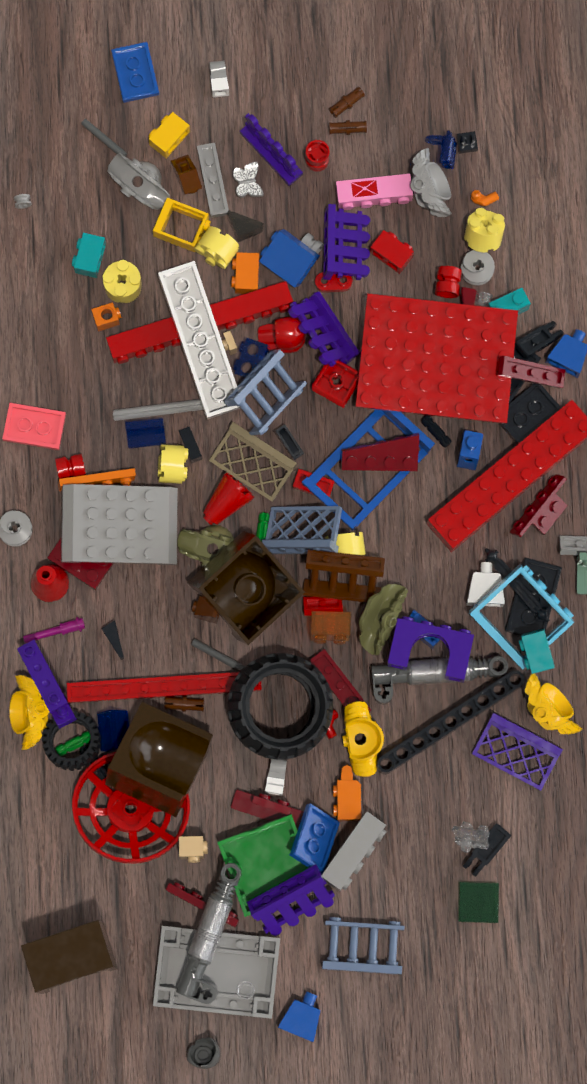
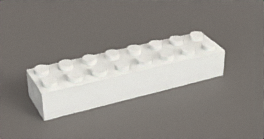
(199, 337)

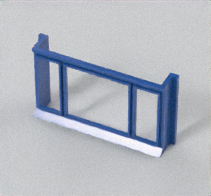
(404, 426)

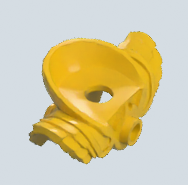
(550, 707)
(28, 712)
(362, 757)

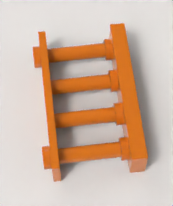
(124, 477)

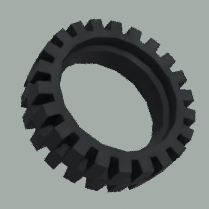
(82, 760)

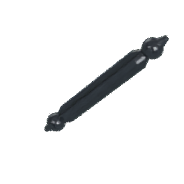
(517, 585)

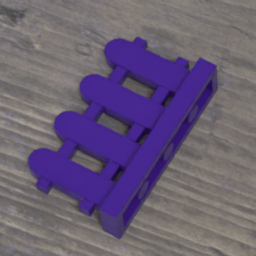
(270, 150)
(342, 235)
(332, 330)
(287, 892)

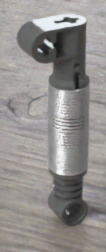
(429, 672)
(207, 937)

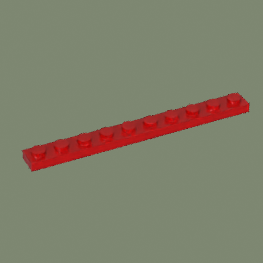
(151, 687)

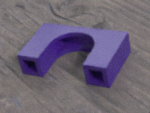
(409, 632)

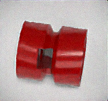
(317, 155)
(448, 282)
(70, 468)

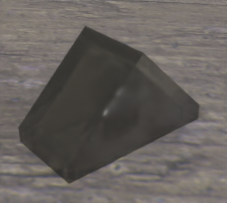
(243, 226)

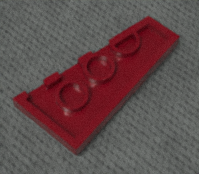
(389, 455)

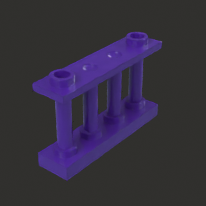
(46, 684)

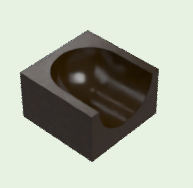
(246, 587)
(158, 759)
(68, 956)

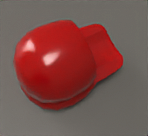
(282, 335)

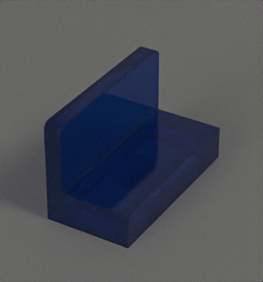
(145, 433)
(112, 728)

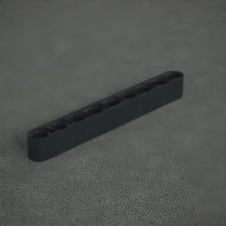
(459, 718)

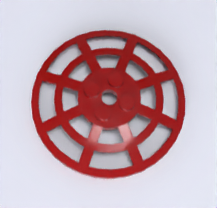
(121, 819)

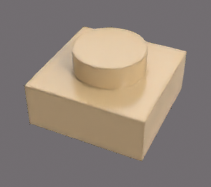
(229, 343)

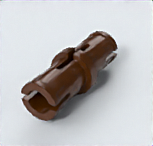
(346, 102)
(335, 127)
(184, 704)

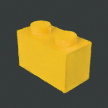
(168, 134)

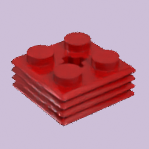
(337, 393)

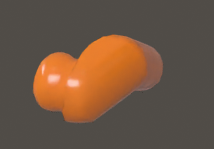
(483, 200)

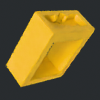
(172, 205)

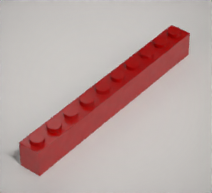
(225, 313)

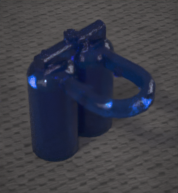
(448, 148)

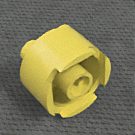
(484, 230)
(217, 247)
(119, 272)
(171, 464)
(350, 544)

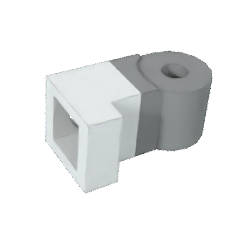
(219, 79)
(276, 777)

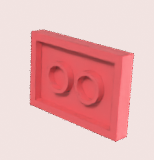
(34, 426)

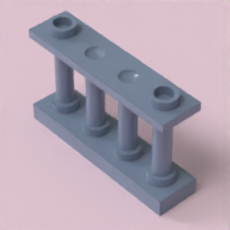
(249, 385)
(352, 963)

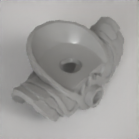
(430, 185)
(150, 192)

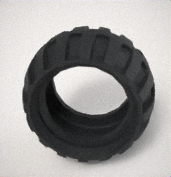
(320, 700)

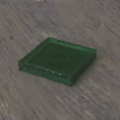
(478, 902)

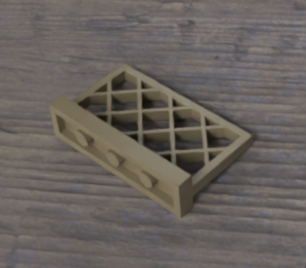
(261, 447)

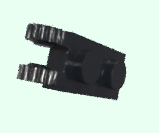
(537, 340)
(496, 840)

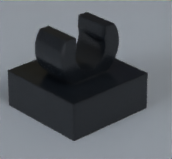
(467, 142)

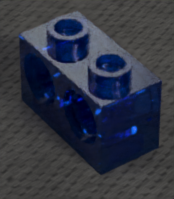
(247, 358)

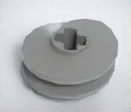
(480, 276)
(23, 525)

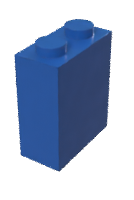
(288, 257)

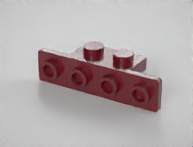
(543, 510)
(264, 808)

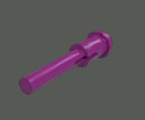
(64, 628)

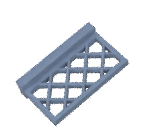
(299, 545)

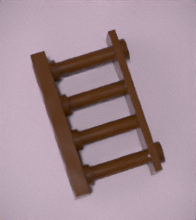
(342, 563)

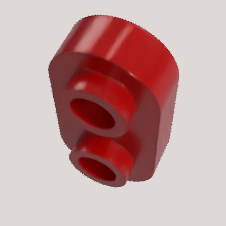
(334, 284)

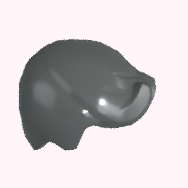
(204, 1053)

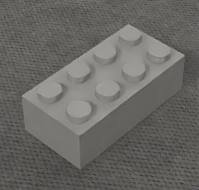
(353, 851)

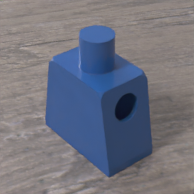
(569, 353)
(470, 449)
(302, 1018)

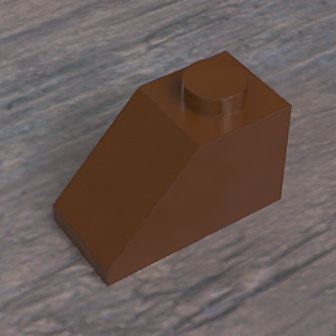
(186, 174)
(204, 611)

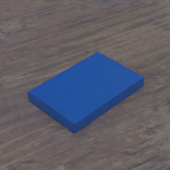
(135, 72)
(314, 838)

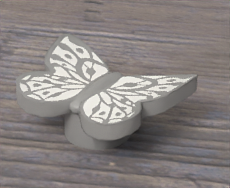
(247, 181)

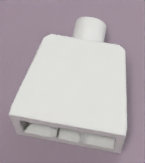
(482, 584)

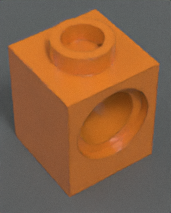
(103, 324)

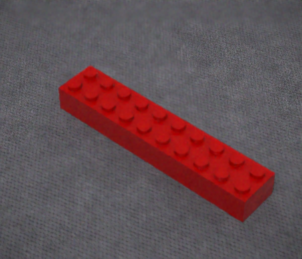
(510, 476)

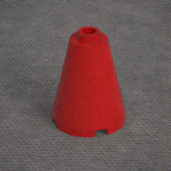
(226, 499)
(49, 583)

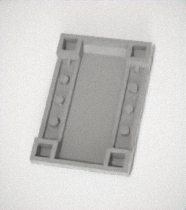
(119, 524)
(235, 960)

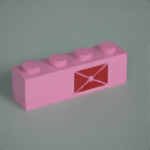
(374, 191)

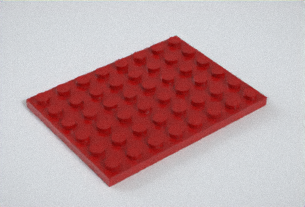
(435, 358)

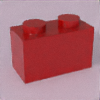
(392, 251)

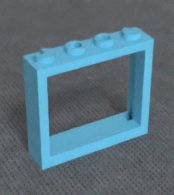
(540, 587)

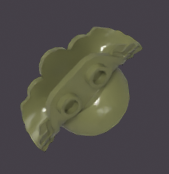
(195, 543)
(386, 602)

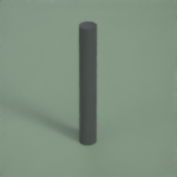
(101, 136)
(217, 655)

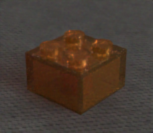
(330, 627)

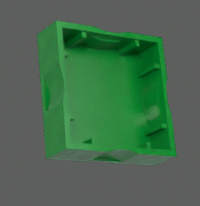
(263, 858)

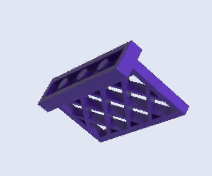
(525, 736)

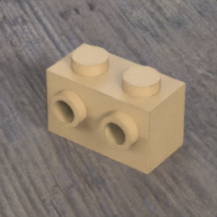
(192, 848)

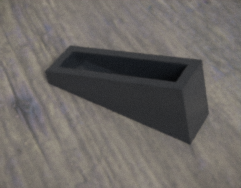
(288, 441)
(190, 443)
(112, 635)

